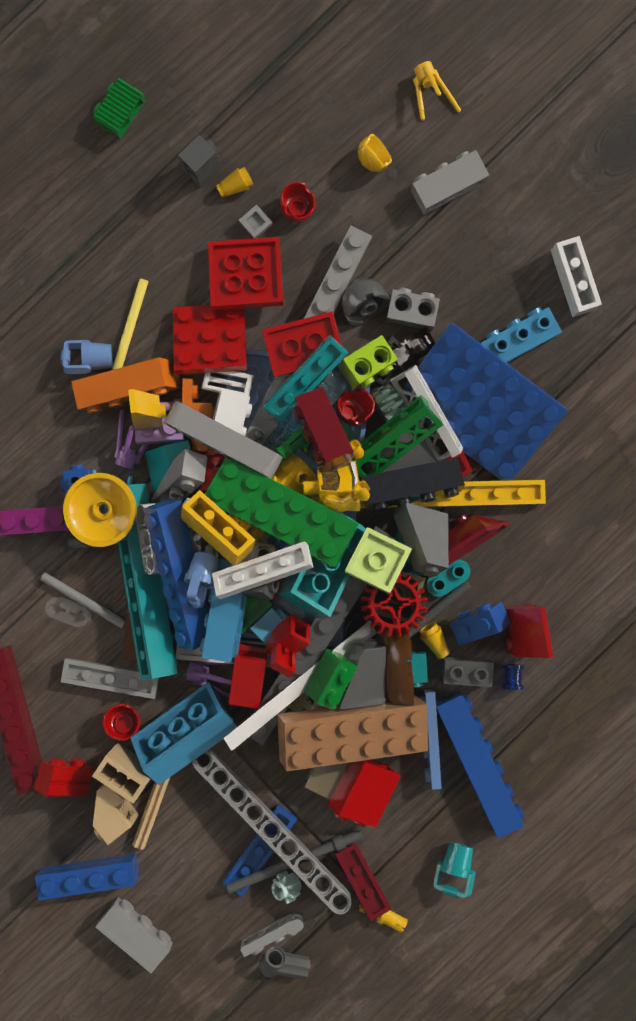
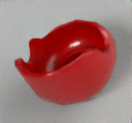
(297, 202)
(355, 407)
(121, 722)

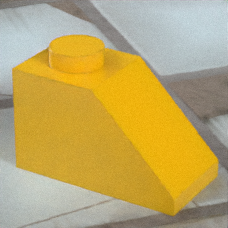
(146, 410)

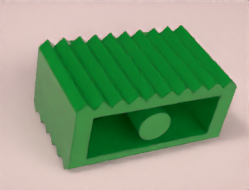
(118, 108)
(330, 679)

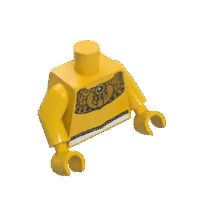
(341, 487)

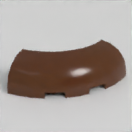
(399, 677)

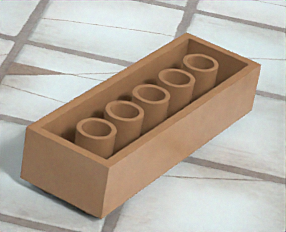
(351, 735)

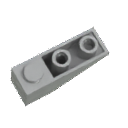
(182, 477)

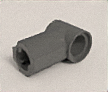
(287, 964)

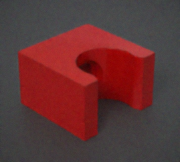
(248, 675)

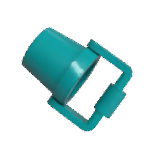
(457, 863)

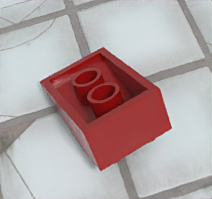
(528, 631)

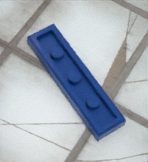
(258, 850)

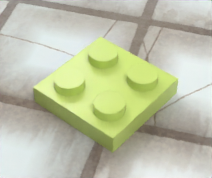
(378, 560)

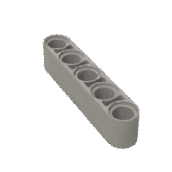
(222, 439)

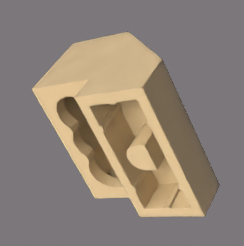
(112, 815)

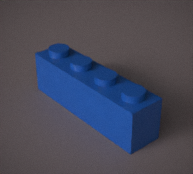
(87, 877)

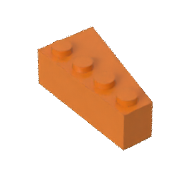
(112, 387)

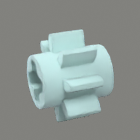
(286, 887)

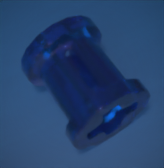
(513, 676)

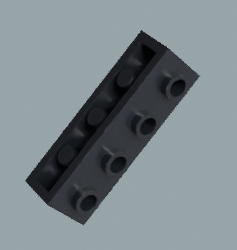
(414, 484)

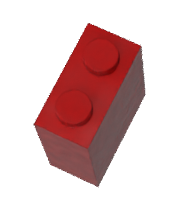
(364, 792)

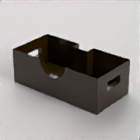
(416, 349)

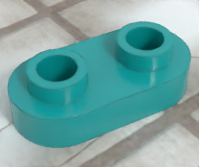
(449, 579)

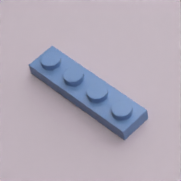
(432, 773)

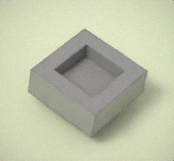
(255, 222)

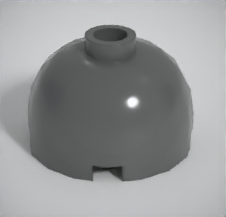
(364, 299)

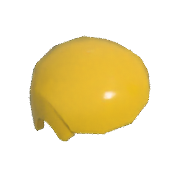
(373, 154)

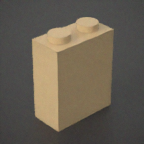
(122, 773)

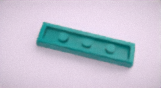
(305, 378)

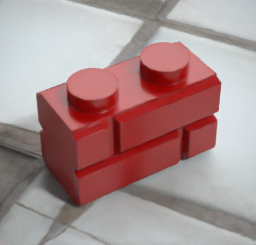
(63, 777)

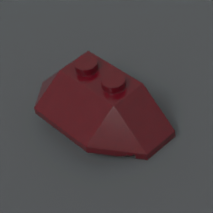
(470, 533)

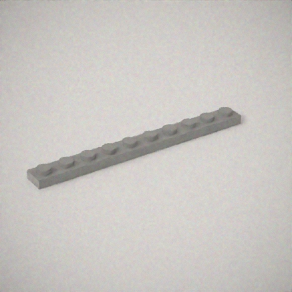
(325, 301)

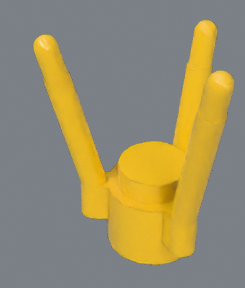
(428, 77)

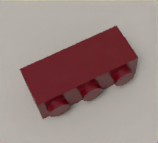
(322, 429)

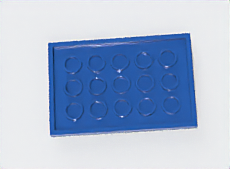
(488, 403)

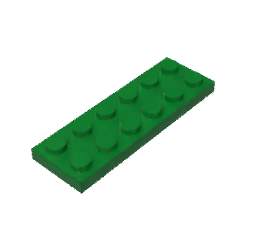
(281, 511)

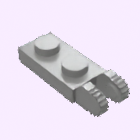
(272, 934)

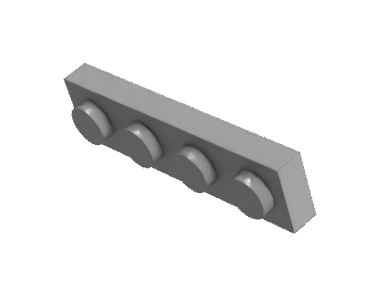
(108, 678)

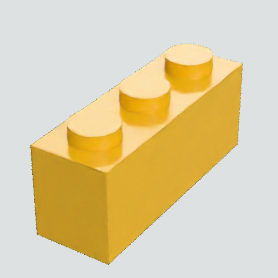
(217, 528)

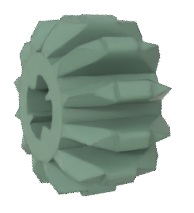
(388, 402)

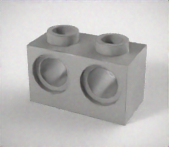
(412, 316)

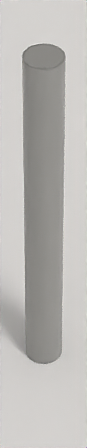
(83, 600)

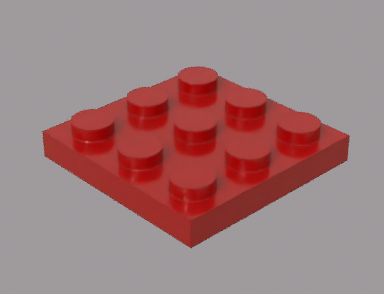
(245, 273)
(208, 340)

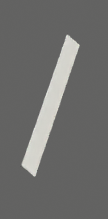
(290, 693)

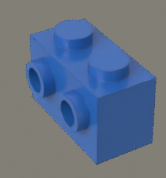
(480, 623)

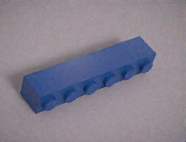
(174, 555)
(479, 765)

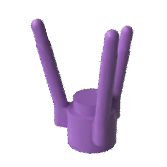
(125, 455)
(199, 673)

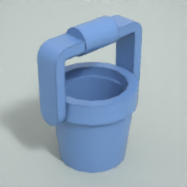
(94, 356)
(200, 577)

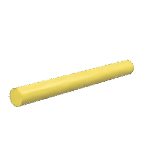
(130, 324)

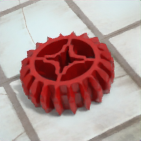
(396, 626)

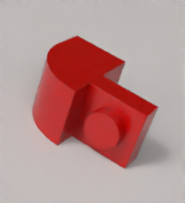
(285, 641)

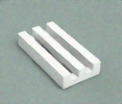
(248, 386)

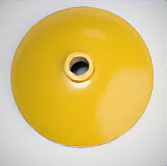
(84, 509)

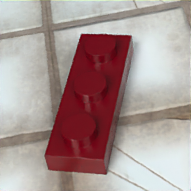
(363, 882)

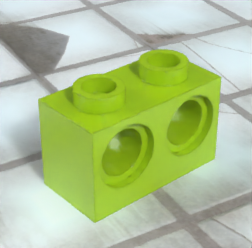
(365, 359)

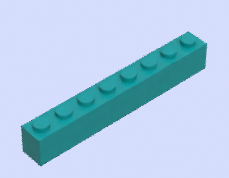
(146, 605)

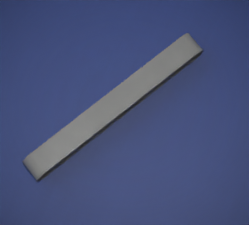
(274, 841)

